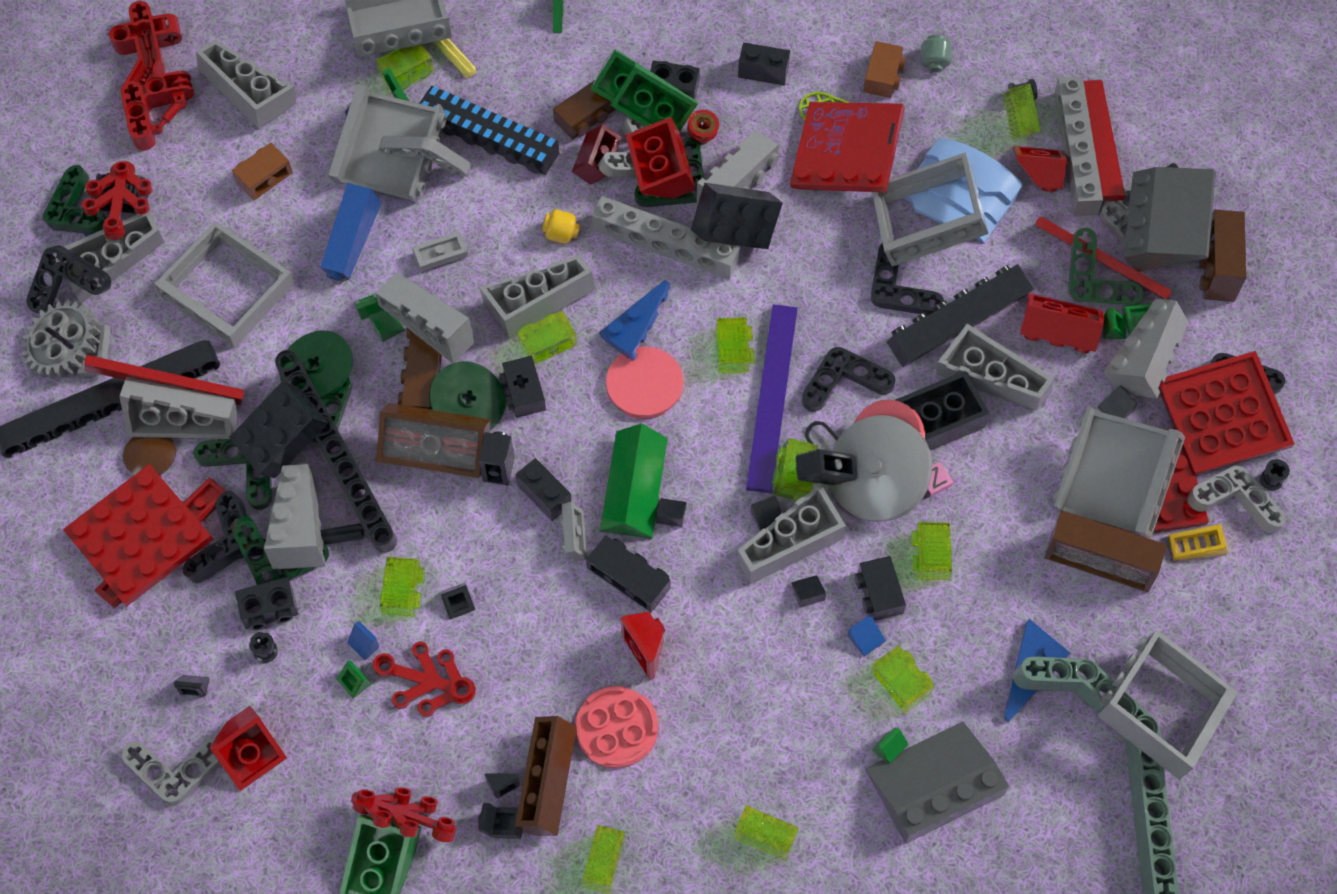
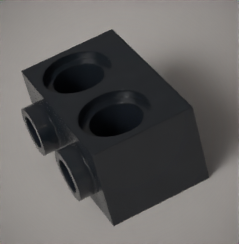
(682, 77)
(266, 596)

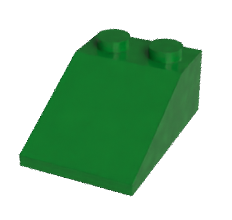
(378, 859)

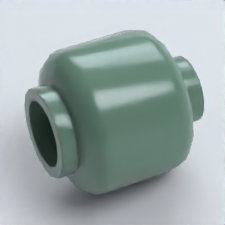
(936, 53)

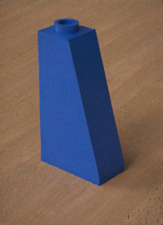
(350, 231)

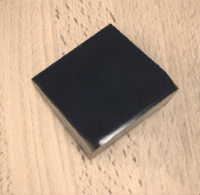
(1118, 403)
(671, 512)
(765, 512)
(808, 591)
(457, 600)
(192, 685)
(502, 783)

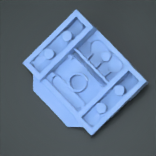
(952, 200)

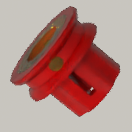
(706, 131)

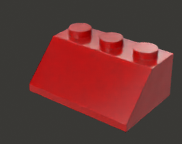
(660, 160)
(1062, 323)

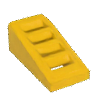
(1215, 530)

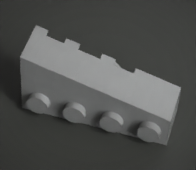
(246, 86)
(746, 166)
(116, 255)
(426, 316)
(995, 369)
(792, 536)

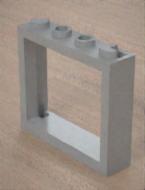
(215, 234)
(939, 236)
(1193, 674)

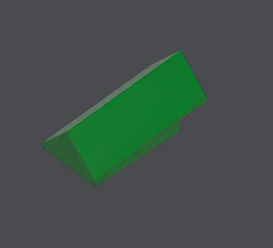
(641, 92)
(634, 482)

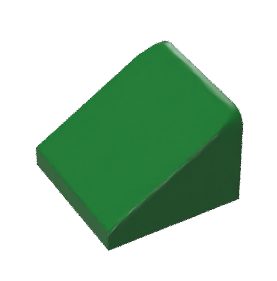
(385, 325)

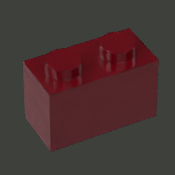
(594, 147)

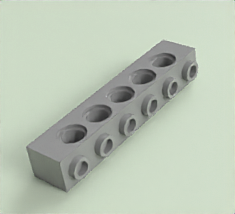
(1078, 146)
(664, 237)

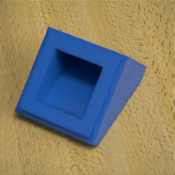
(866, 635)
(363, 641)

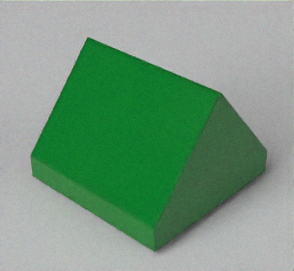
(367, 306)
(1114, 325)
(353, 679)
(891, 745)

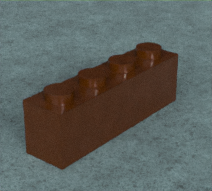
(582, 111)
(421, 368)
(546, 776)

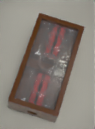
(431, 439)
(1105, 551)

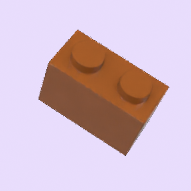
(883, 69)
(262, 171)

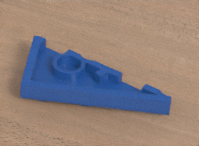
(632, 326)
(1034, 644)

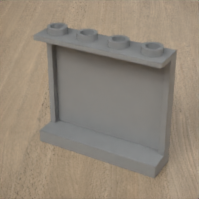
(396, 24)
(358, 152)
(1118, 472)

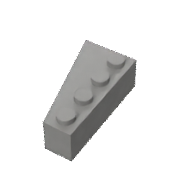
(537, 293)
(1148, 350)
(175, 412)
(295, 523)

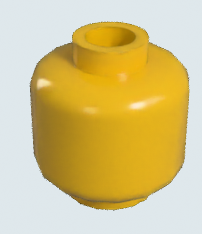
(560, 226)

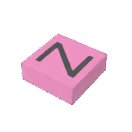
(939, 480)

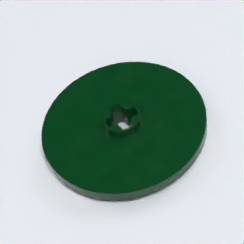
(331, 353)
(470, 379)

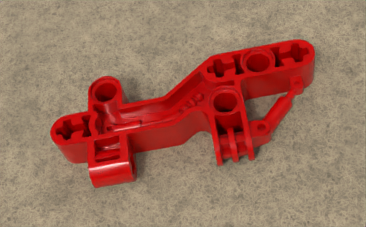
(148, 77)

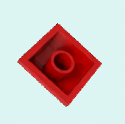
(1043, 166)
(644, 639)
(246, 748)

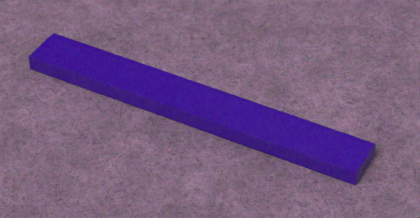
(772, 399)

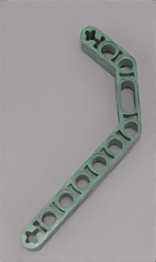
(1139, 769)

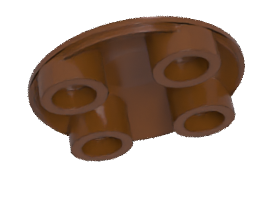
(149, 450)

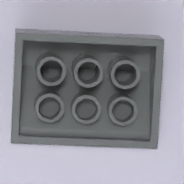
(1169, 217)
(937, 781)

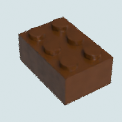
(1226, 261)

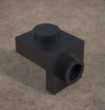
(499, 822)

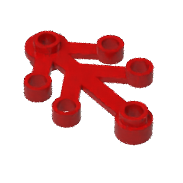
(120, 174)
(427, 681)
(403, 814)

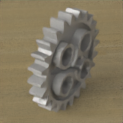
(47, 354)

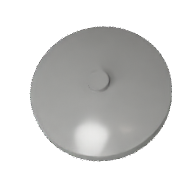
(890, 468)

